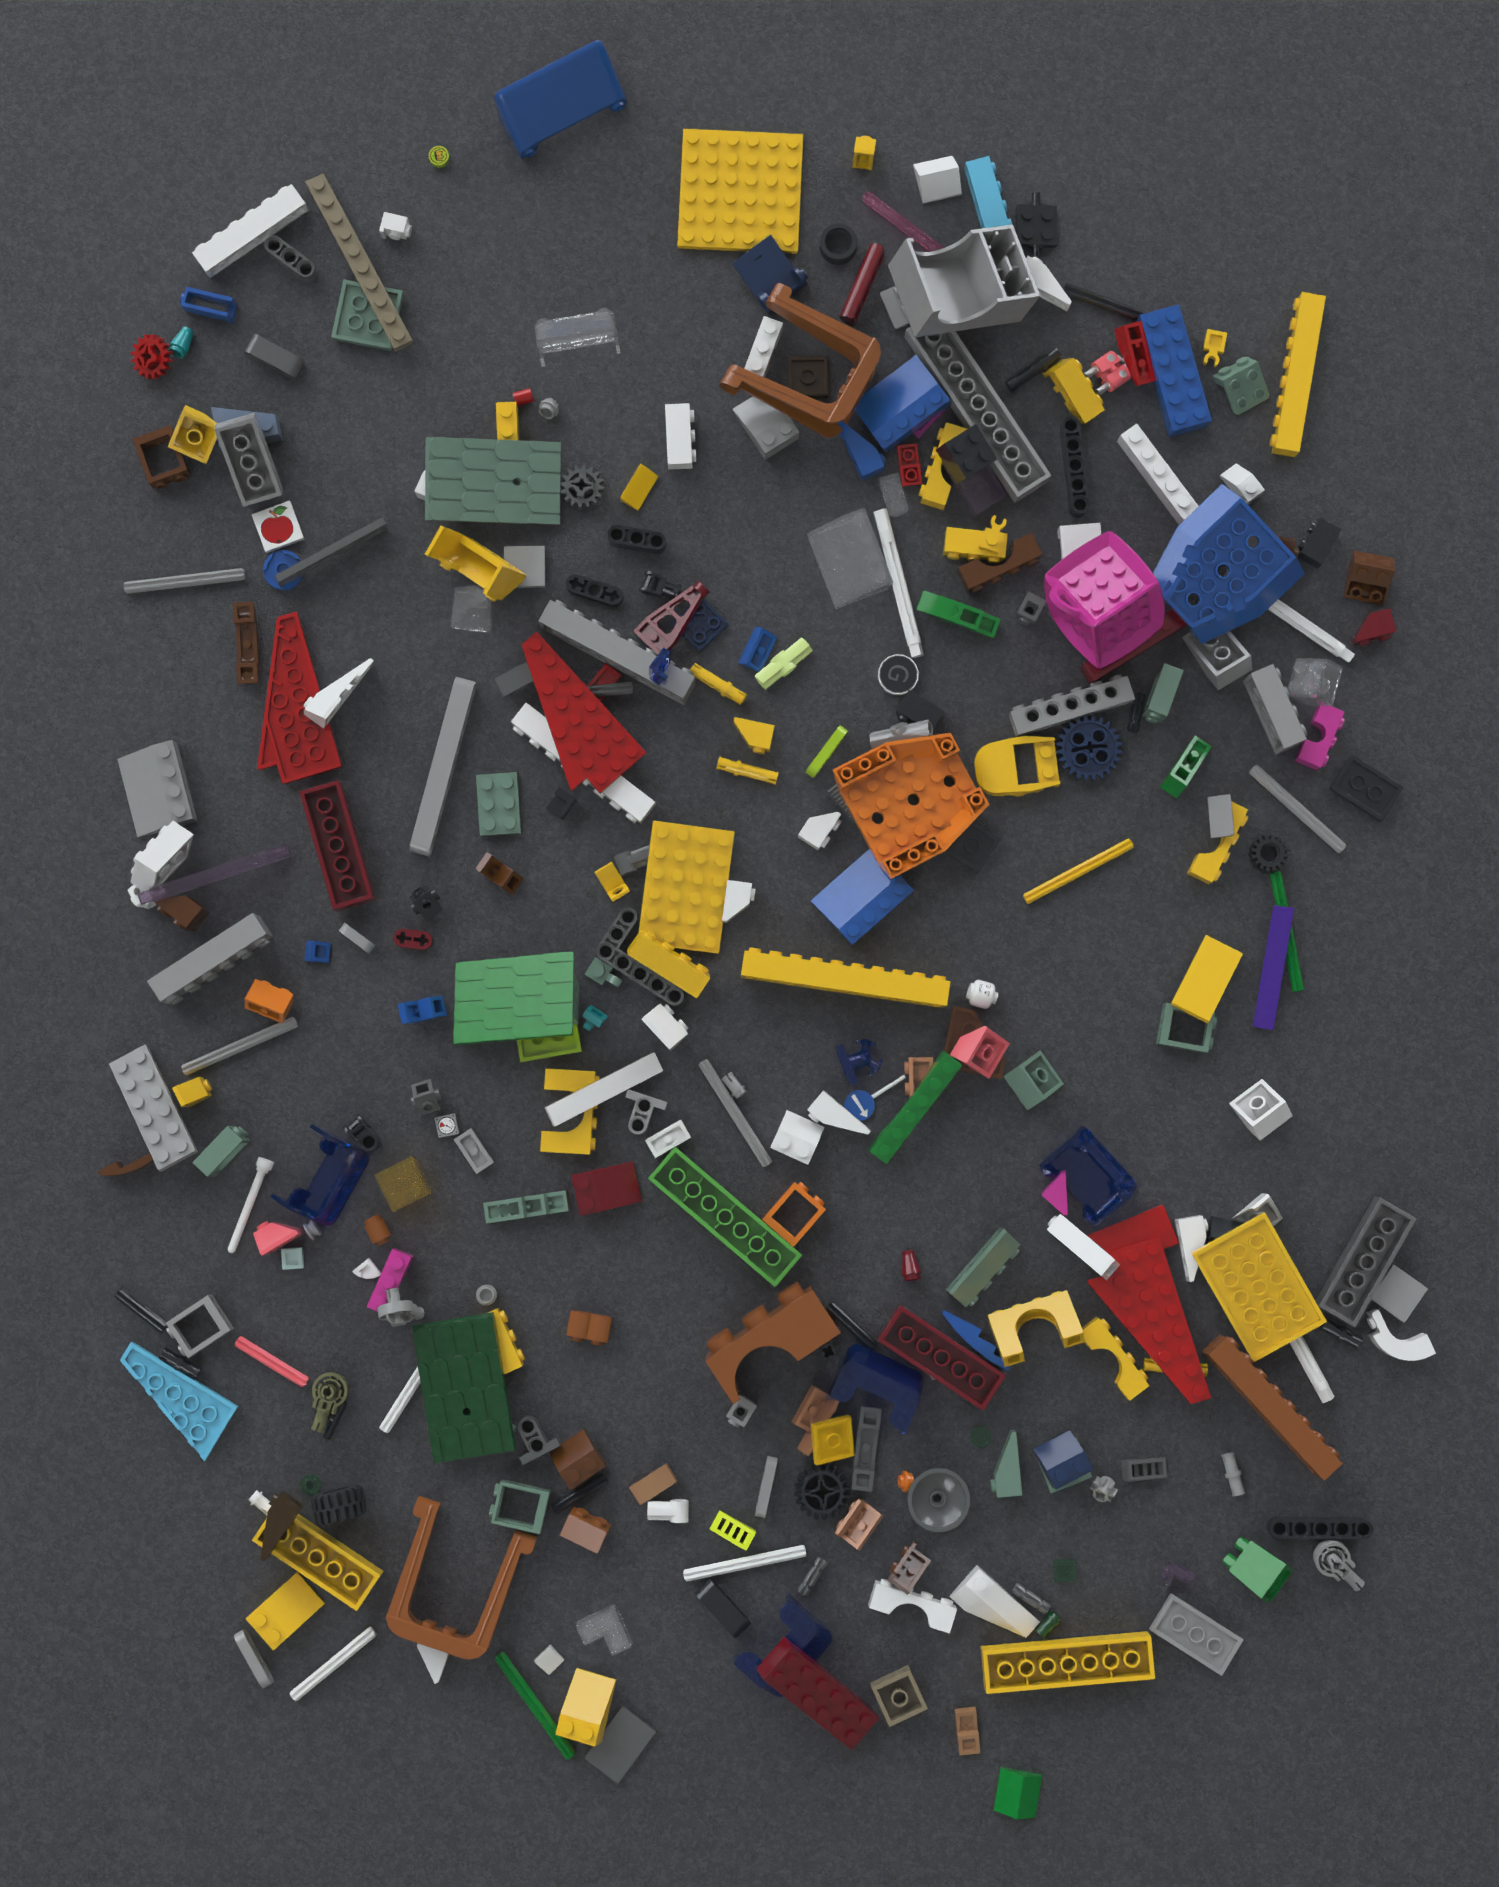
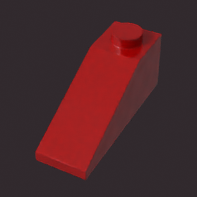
(1135, 352)

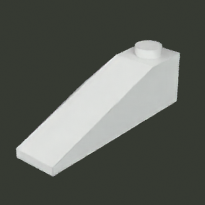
(330, 699)
(989, 1601)

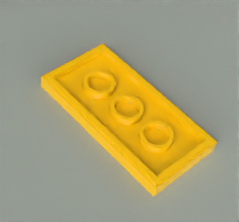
(1206, 979)

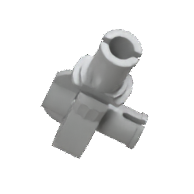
(398, 1311)
(1336, 1562)

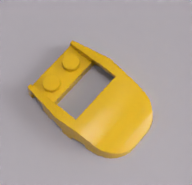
(997, 767)

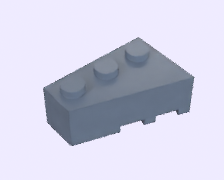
(268, 422)

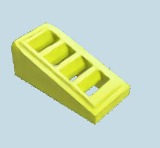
(751, 1532)

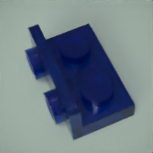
(659, 666)

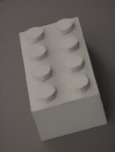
(248, 459)
(1275, 709)

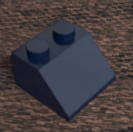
(1062, 1459)

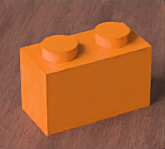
(269, 1000)

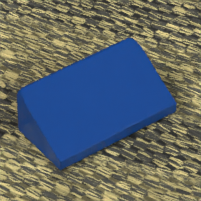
(757, 649)

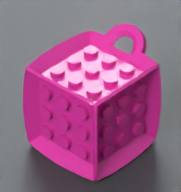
(1104, 599)

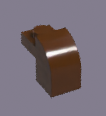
(499, 873)

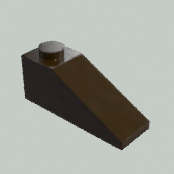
(279, 1518)

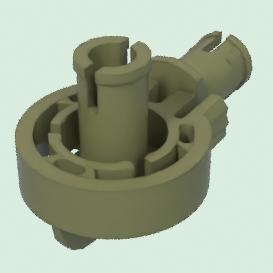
(328, 1395)

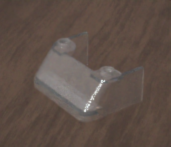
(575, 332)

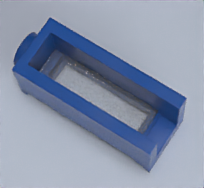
(208, 304)

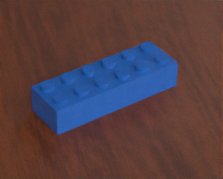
(1175, 371)

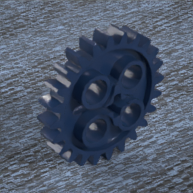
(1092, 766)

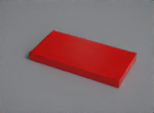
(1137, 1229)

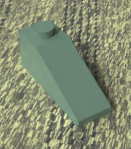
(1007, 1471)

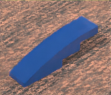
(970, 1334)

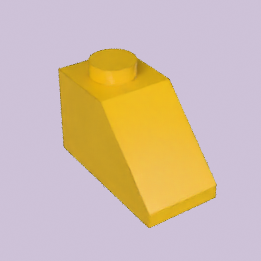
(864, 152)
(755, 734)
(193, 1091)

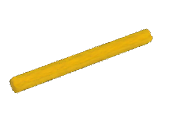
(1078, 871)

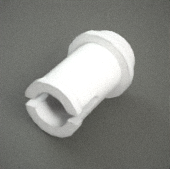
(260, 1502)

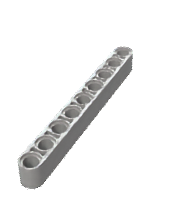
(442, 766)

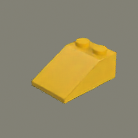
(285, 1611)
(586, 1707)

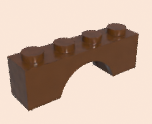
(976, 574)

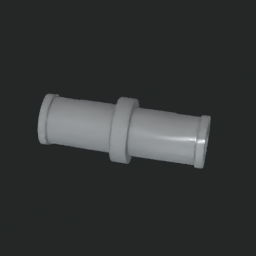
(1233, 1474)

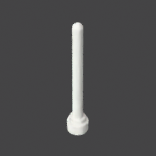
(263, 1167)

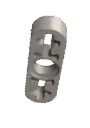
(766, 1486)
(253, 1658)

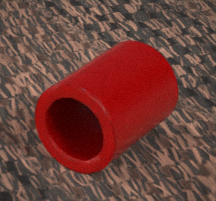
(523, 397)

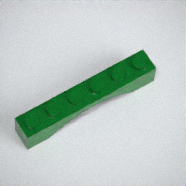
(915, 1108)

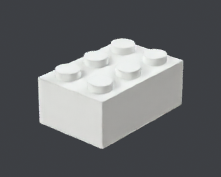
(161, 856)

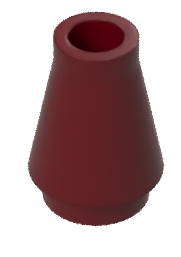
(910, 1266)

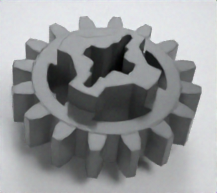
(590, 487)

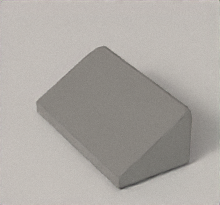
(1220, 816)

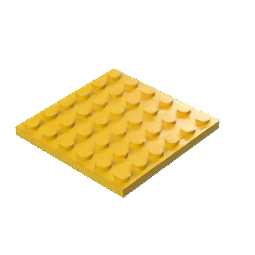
(739, 190)

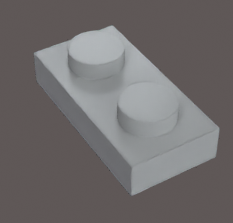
(474, 1151)

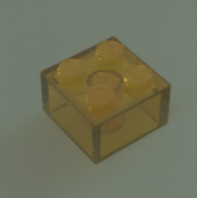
(403, 1183)

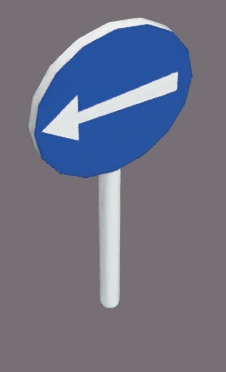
(862, 1104)

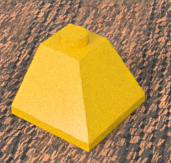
(194, 435)

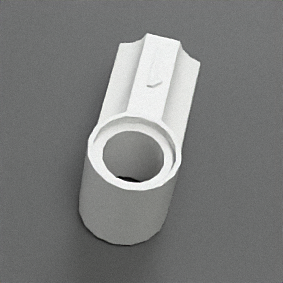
(674, 1510)

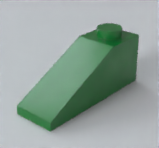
(1185, 767)

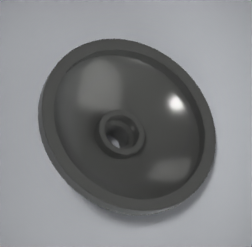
(941, 1514)

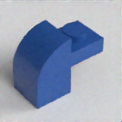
(422, 1010)

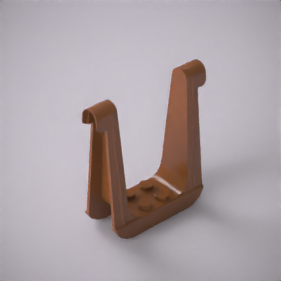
(849, 342)
(445, 1639)

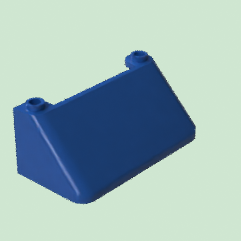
(559, 97)

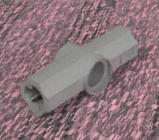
(900, 732)

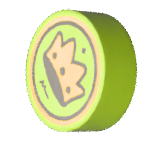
(439, 156)

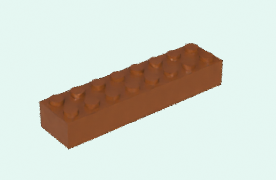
(1274, 1409)

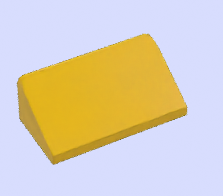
(639, 487)

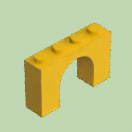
(579, 1139)
(1054, 1308)

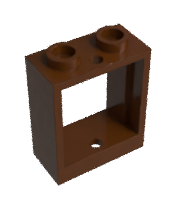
(153, 439)

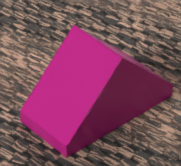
(1057, 1193)

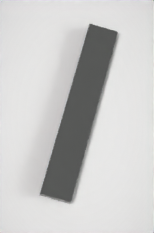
(331, 552)

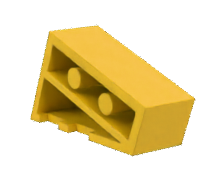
(1075, 389)

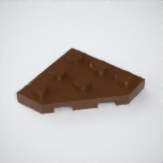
(961, 1023)

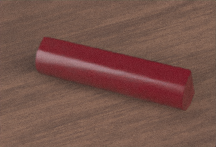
(862, 284)

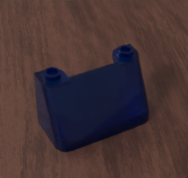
(1090, 1174)

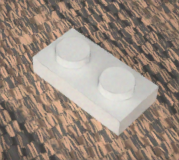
(668, 1138)

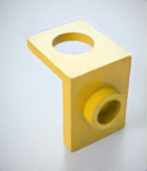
(612, 881)

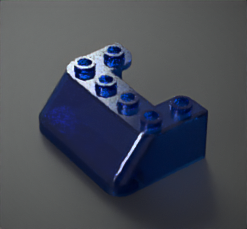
(882, 1378)
(805, 1633)

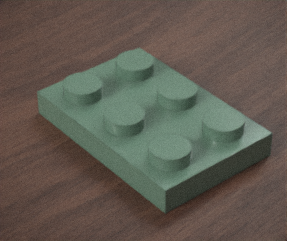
(498, 804)

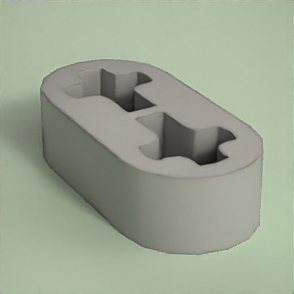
(357, 938)

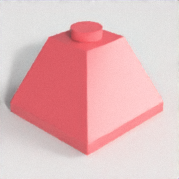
(980, 1050)
(274, 1235)

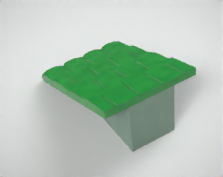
(515, 998)

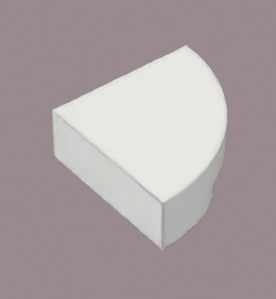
(367, 1270)

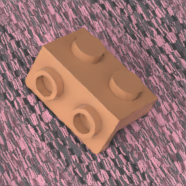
(916, 1069)
(858, 1523)

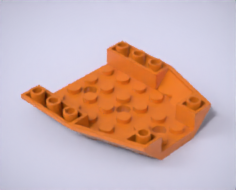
(885, 779)

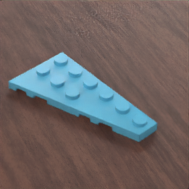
(185, 1401)

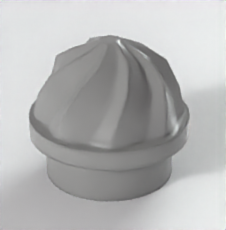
(548, 408)

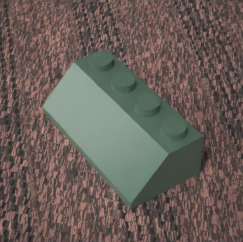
(983, 1267)

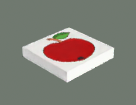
(278, 526)

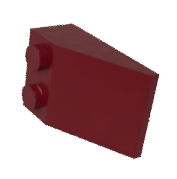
(606, 1188)

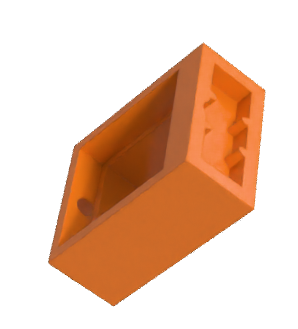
(816, 1201)

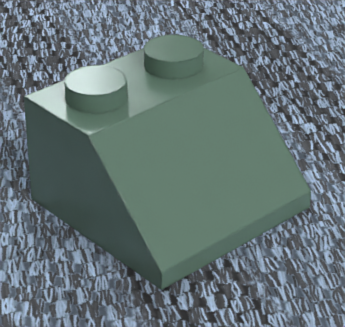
(1033, 1080)

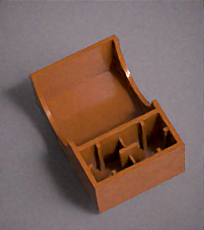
(795, 1325)

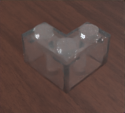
(607, 1624)

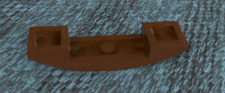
(247, 643)
(117, 1168)

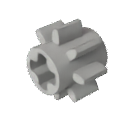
(1103, 1489)

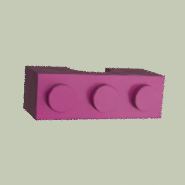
(1314, 754)
(391, 1277)

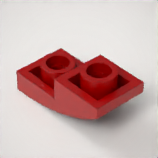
(909, 465)

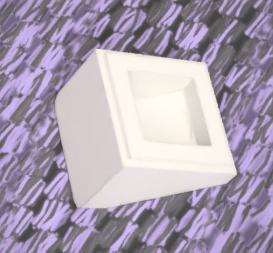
(549, 1659)

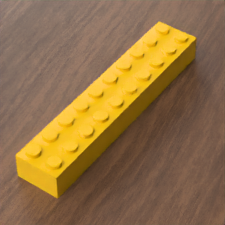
(845, 979)

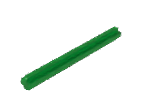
(1291, 956)
(534, 1704)

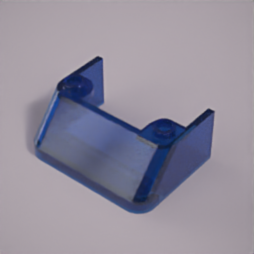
(331, 1183)

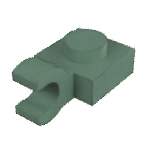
(601, 972)

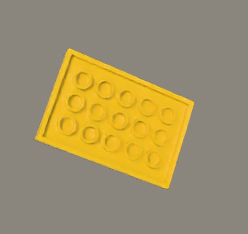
(686, 885)
(1258, 1287)

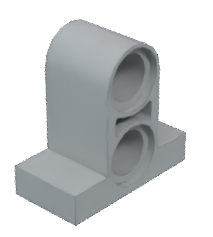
(638, 1114)

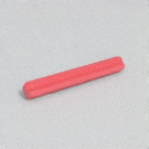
(271, 1361)

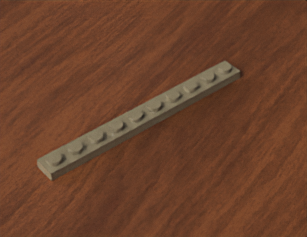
(359, 262)

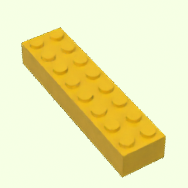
(1067, 1662)

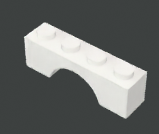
(939, 1612)

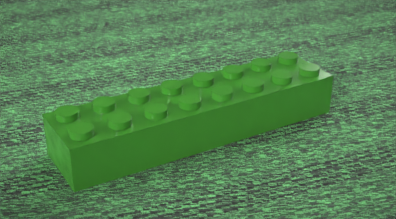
(725, 1216)

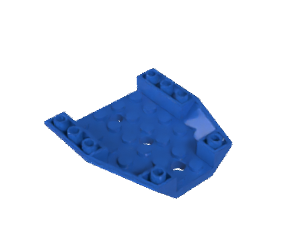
(1215, 537)

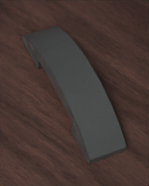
(866, 1448)

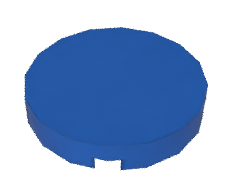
(277, 563)

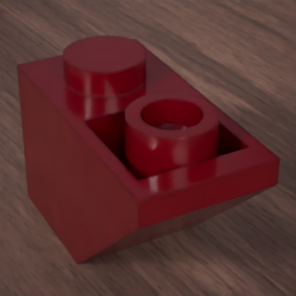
(1375, 626)

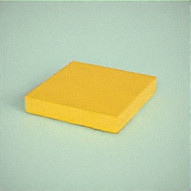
(832, 1439)

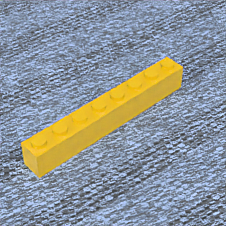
(1298, 374)

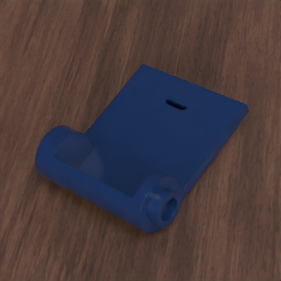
(768, 270)

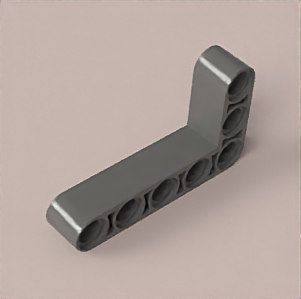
(634, 965)

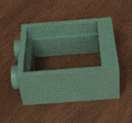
(1162, 693)
(1164, 1029)
(222, 1150)
(525, 1526)

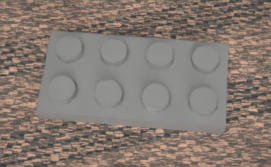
(1196, 1634)

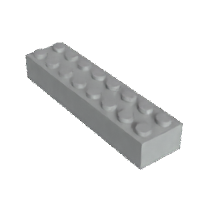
(613, 650)

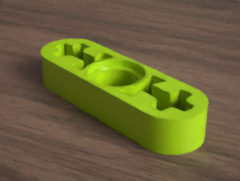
(826, 751)

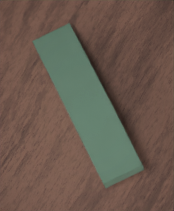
(527, 1206)

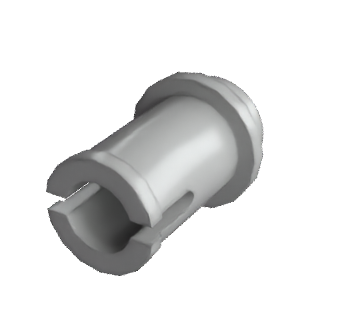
(734, 1086)

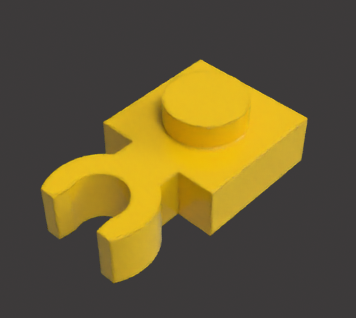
(1214, 344)
(993, 538)

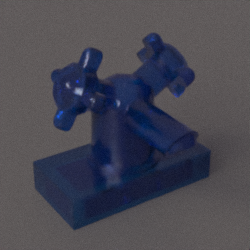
(857, 1060)

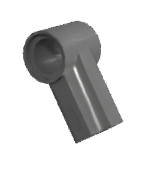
(629, 862)

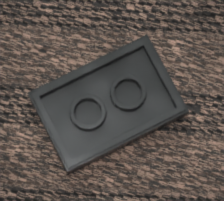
(621, 1744)

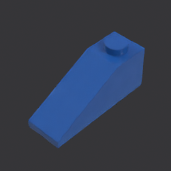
(863, 454)

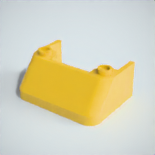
(475, 562)

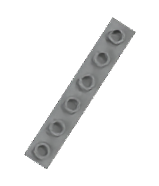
(1023, 726)

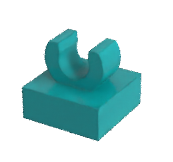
(593, 1017)

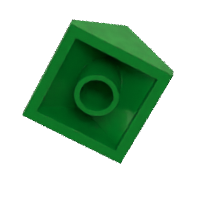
(1017, 1793)

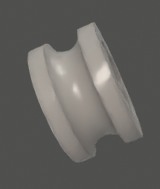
(312, 1229)

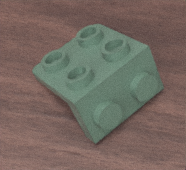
(1243, 384)

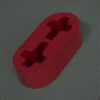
(413, 934)

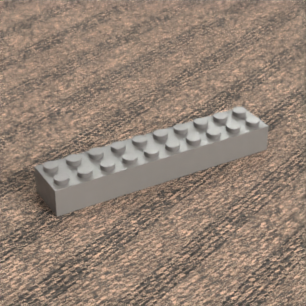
(978, 403)

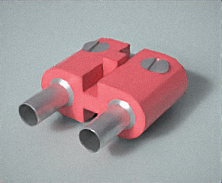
(1110, 371)

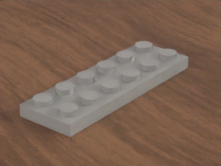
(153, 1108)

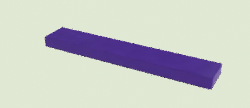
(1273, 967)

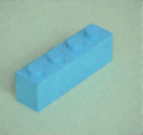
(986, 193)

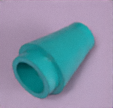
(181, 343)

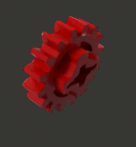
(151, 356)

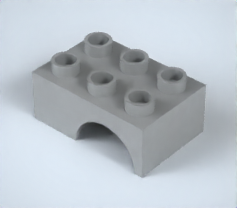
(965, 285)

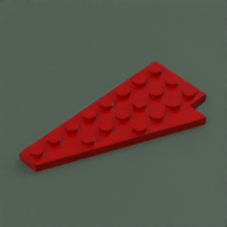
(583, 730)

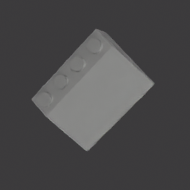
(157, 788)

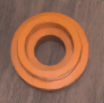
(905, 1480)

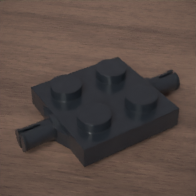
(1036, 225)

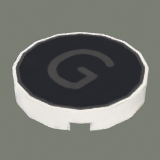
(898, 674)

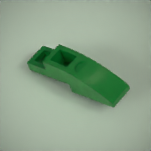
(958, 614)

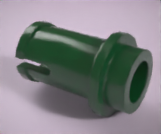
(1049, 1624)

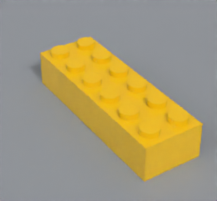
(325, 1561)

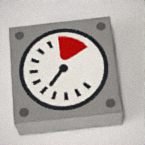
(447, 1125)

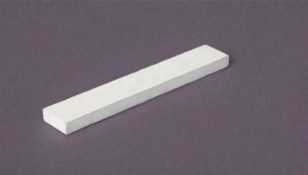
(603, 1089)

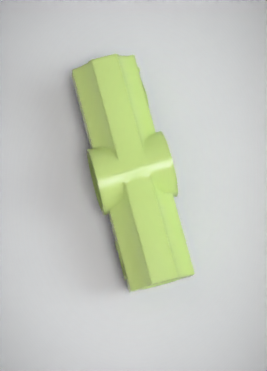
(783, 663)

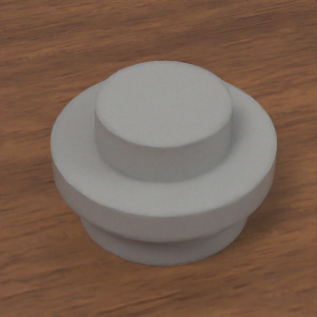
(486, 1295)

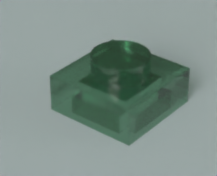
(1064, 1570)

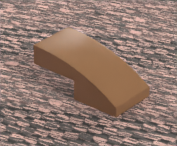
(653, 1484)
(967, 1731)

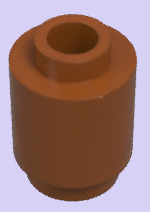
(377, 1230)

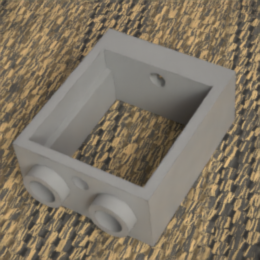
(217, 1315)

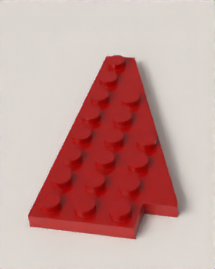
(288, 736)
(1149, 1307)

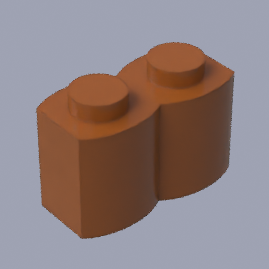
(589, 1326)

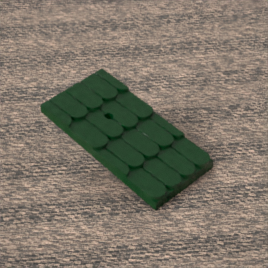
(463, 1387)

